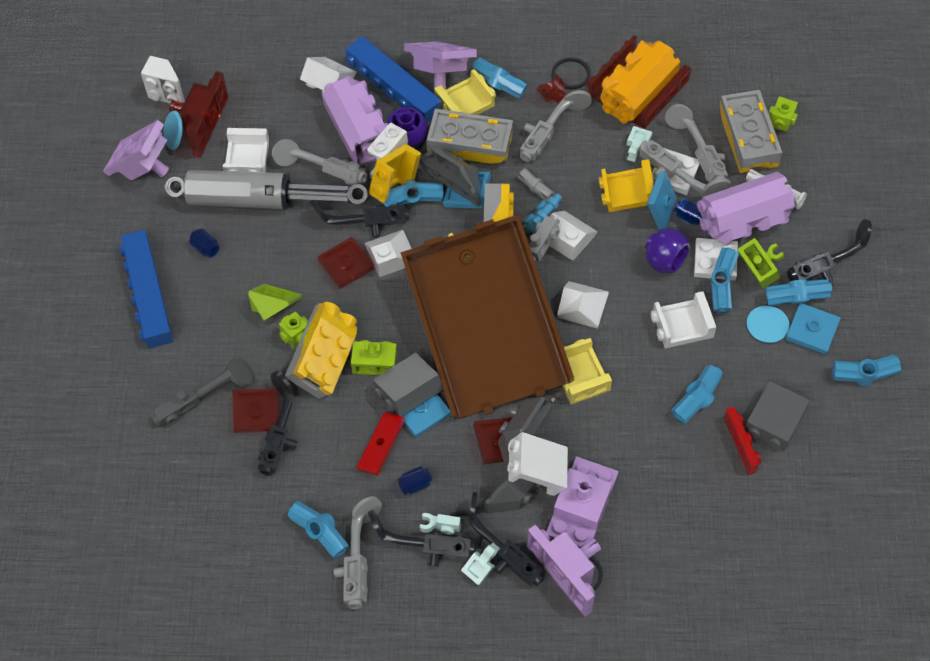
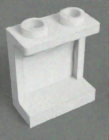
(389, 140)
(246, 150)
(684, 321)
(538, 462)

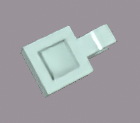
(635, 139)
(443, 523)
(479, 564)

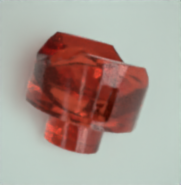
(553, 90)

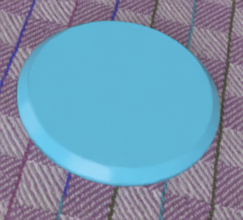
(173, 130)
(768, 324)

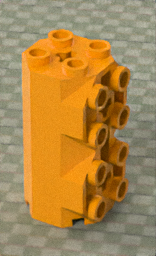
(639, 81)

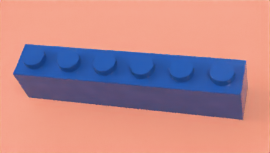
(391, 78)
(146, 289)

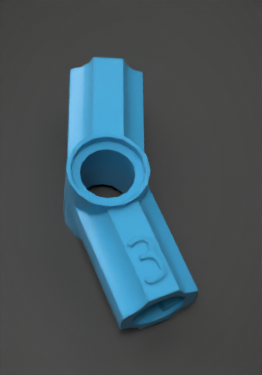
(500, 78)
(425, 192)
(721, 291)
(798, 291)
(877, 368)
(698, 394)
(319, 527)

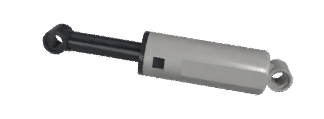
(255, 190)

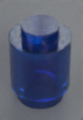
(688, 212)
(204, 243)
(414, 480)

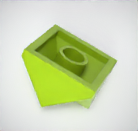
(271, 299)

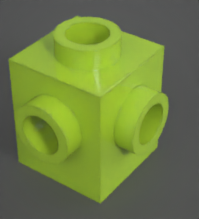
(783, 114)
(292, 329)

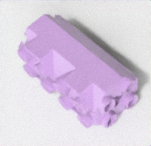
(354, 116)
(748, 205)

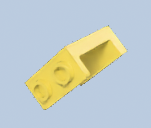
(468, 96)
(587, 372)

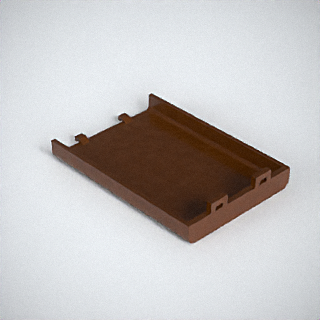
(487, 317)

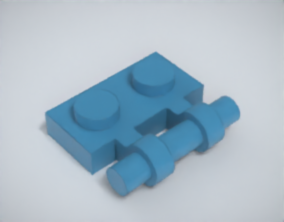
(543, 209)

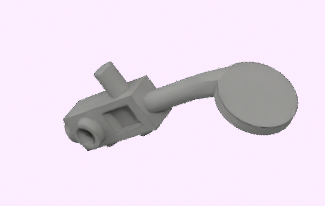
(681, 117)
(544, 131)
(287, 152)
(671, 165)
(545, 232)
(356, 566)

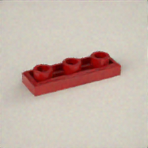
(742, 440)
(381, 443)

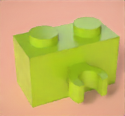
(761, 263)
(373, 357)

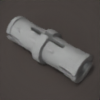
(535, 184)

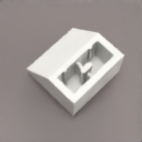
(161, 81)

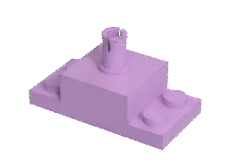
(440, 58)
(139, 153)
(582, 502)
(566, 565)

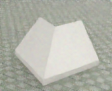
(582, 304)

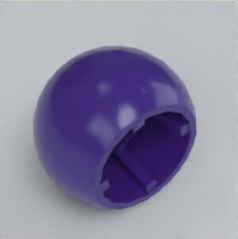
(412, 122)
(667, 250)

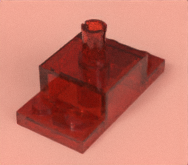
(202, 111)

